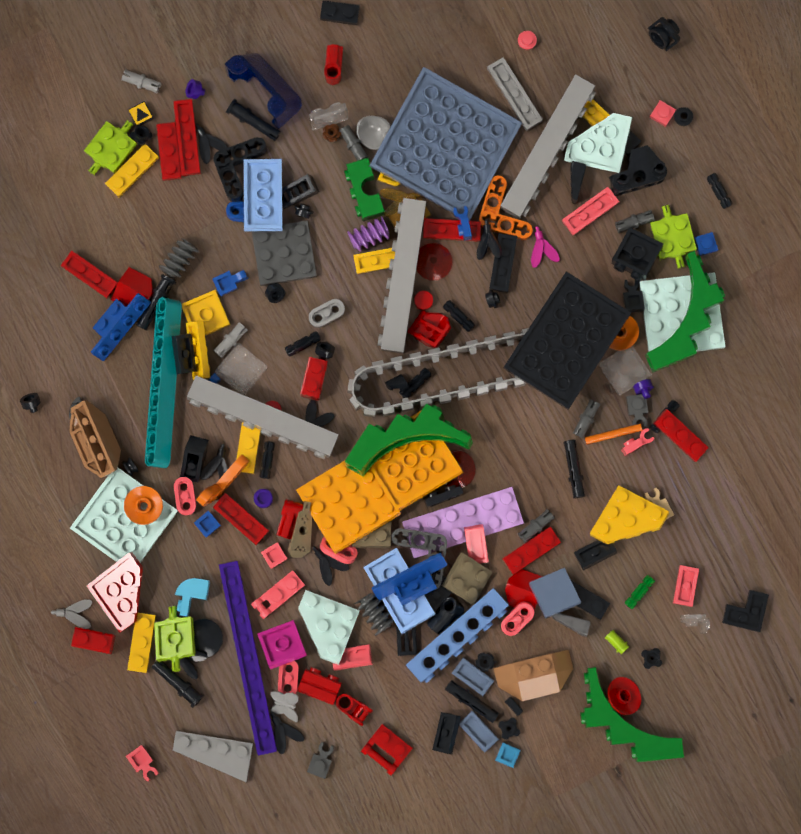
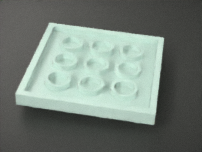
(666, 306)
(109, 528)

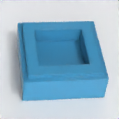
(507, 755)

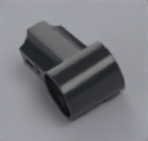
(444, 616)

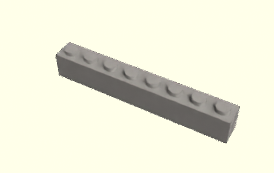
(547, 147)
(403, 275)
(262, 416)

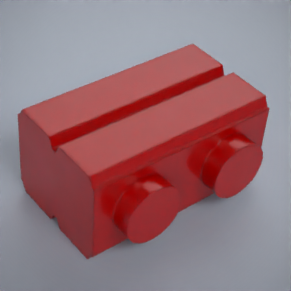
(314, 378)
(93, 640)
(319, 687)

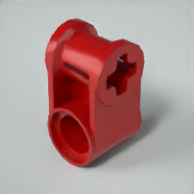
(354, 709)

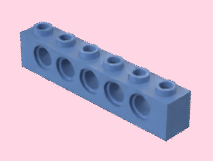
(491, 599)

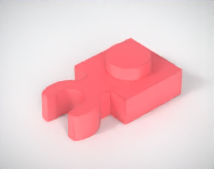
(140, 760)

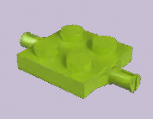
(110, 147)
(675, 235)
(174, 638)

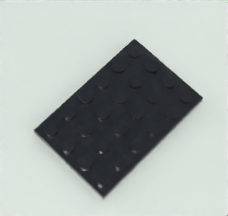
(567, 340)

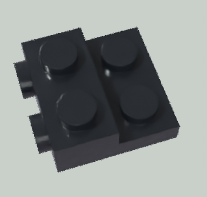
(636, 254)

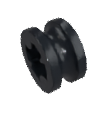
(130, 466)

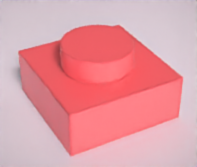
(662, 113)
(274, 555)

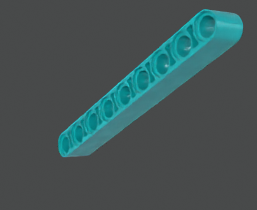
(162, 384)

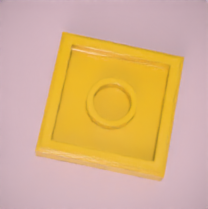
(206, 309)

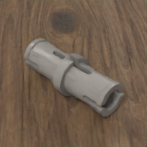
(141, 81)
(230, 340)

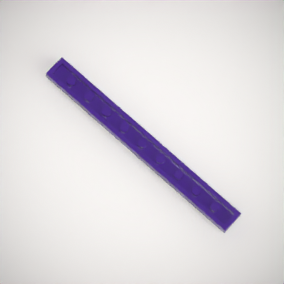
(247, 658)

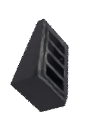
(576, 173)
(300, 197)

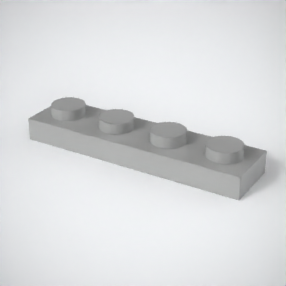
(514, 94)

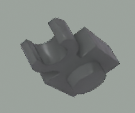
(637, 406)
(319, 763)

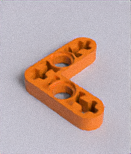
(493, 212)
(213, 492)

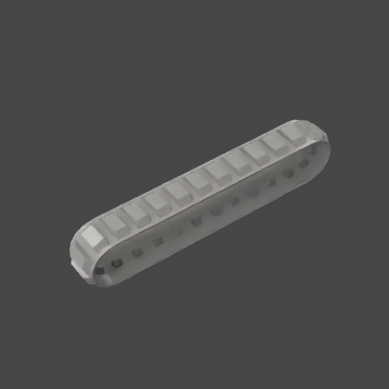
(434, 355)

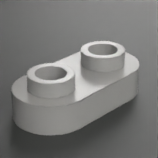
(326, 313)

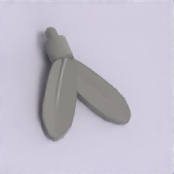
(71, 613)

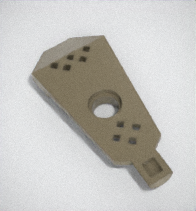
(302, 540)

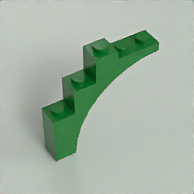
(702, 297)
(402, 431)
(646, 746)

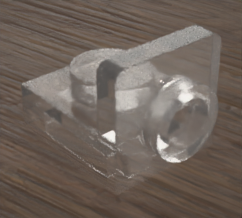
(691, 620)

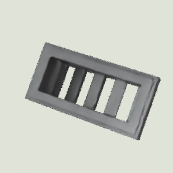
(576, 624)

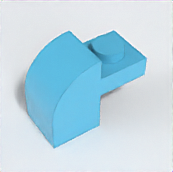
(190, 589)

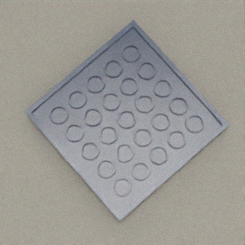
(445, 143)

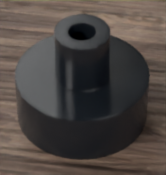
(274, 293)
(324, 350)
(30, 402)

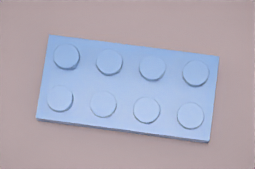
(262, 195)
(410, 614)

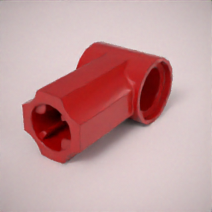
(333, 63)
(289, 517)

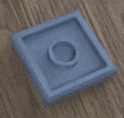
(555, 593)

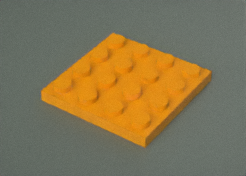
(415, 470)
(347, 505)

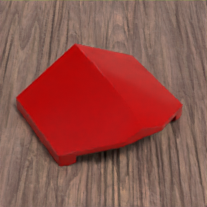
(130, 285)
(430, 328)
(519, 590)

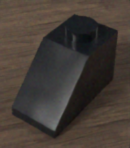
(194, 458)

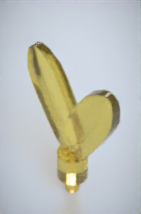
(395, 195)

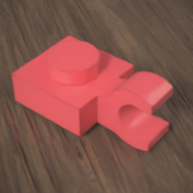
(632, 445)

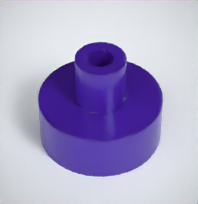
(194, 89)
(643, 387)

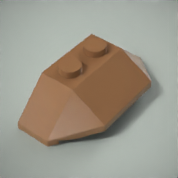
(94, 439)
(535, 676)

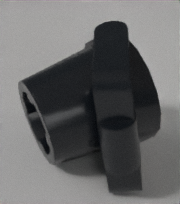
(664, 33)

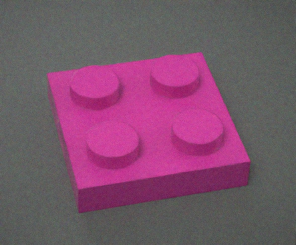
(281, 644)

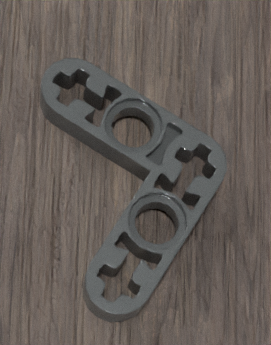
(428, 545)

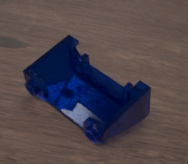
(284, 99)

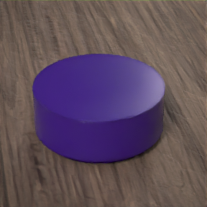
(263, 498)

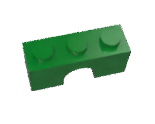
(368, 206)

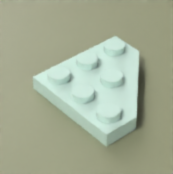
(602, 144)
(327, 624)

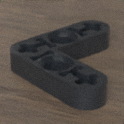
(228, 166)

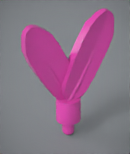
(541, 246)

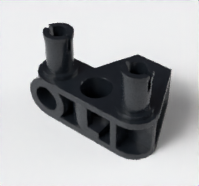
(643, 165)

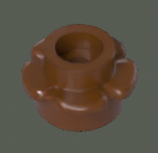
(331, 137)

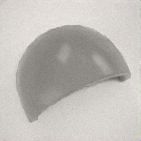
(372, 131)

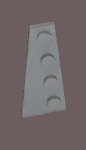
(219, 753)

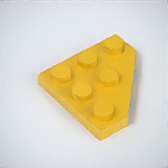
(627, 517)

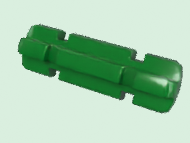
(639, 592)

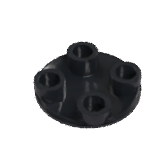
(207, 636)

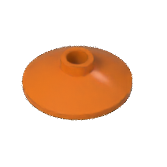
(629, 337)
(133, 503)

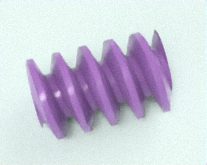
(369, 234)

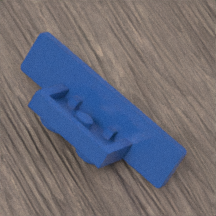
(116, 323)
(411, 582)

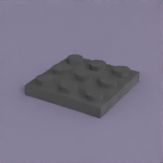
(284, 254)

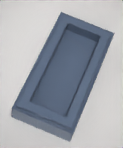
(472, 677)
(478, 731)

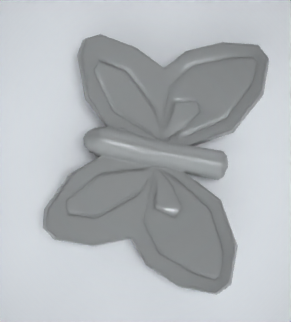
(285, 704)

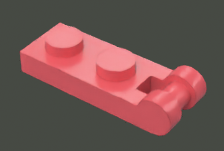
(278, 594)

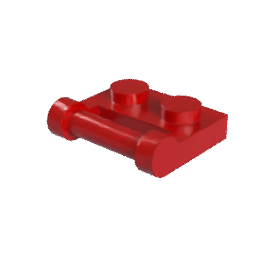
(389, 743)

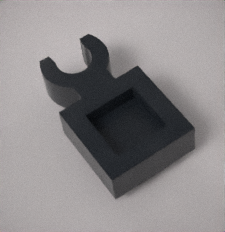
(632, 298)

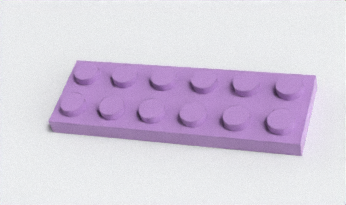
(495, 511)

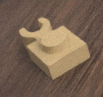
(662, 503)

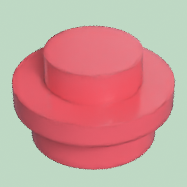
(527, 40)

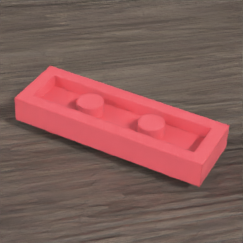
(590, 211)

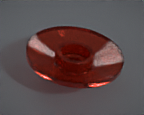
(440, 268)
(468, 467)

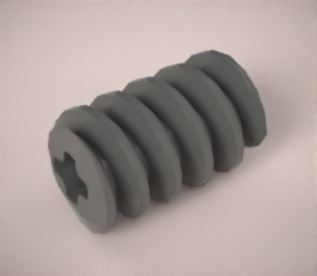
(178, 259)
(375, 613)

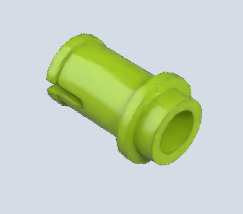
(617, 642)

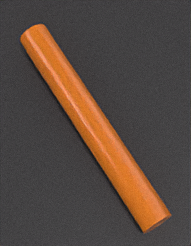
(613, 434)

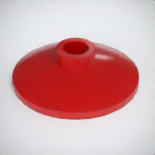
(624, 695)

